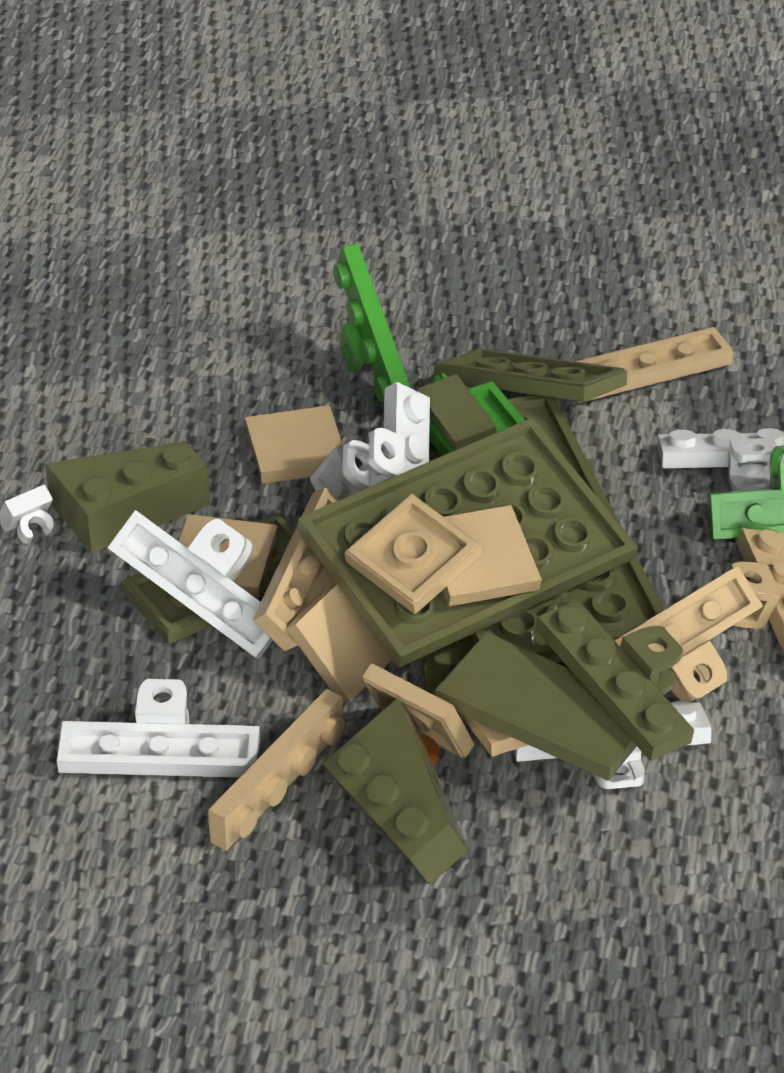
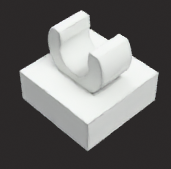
(27, 509)

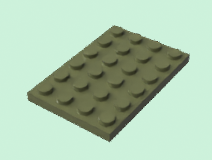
(520, 467)

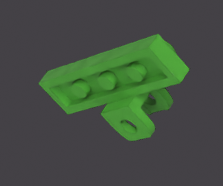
(367, 335)
(749, 508)

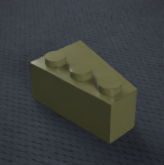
(105, 489)
(399, 790)

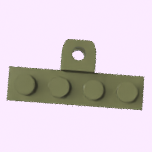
(622, 678)

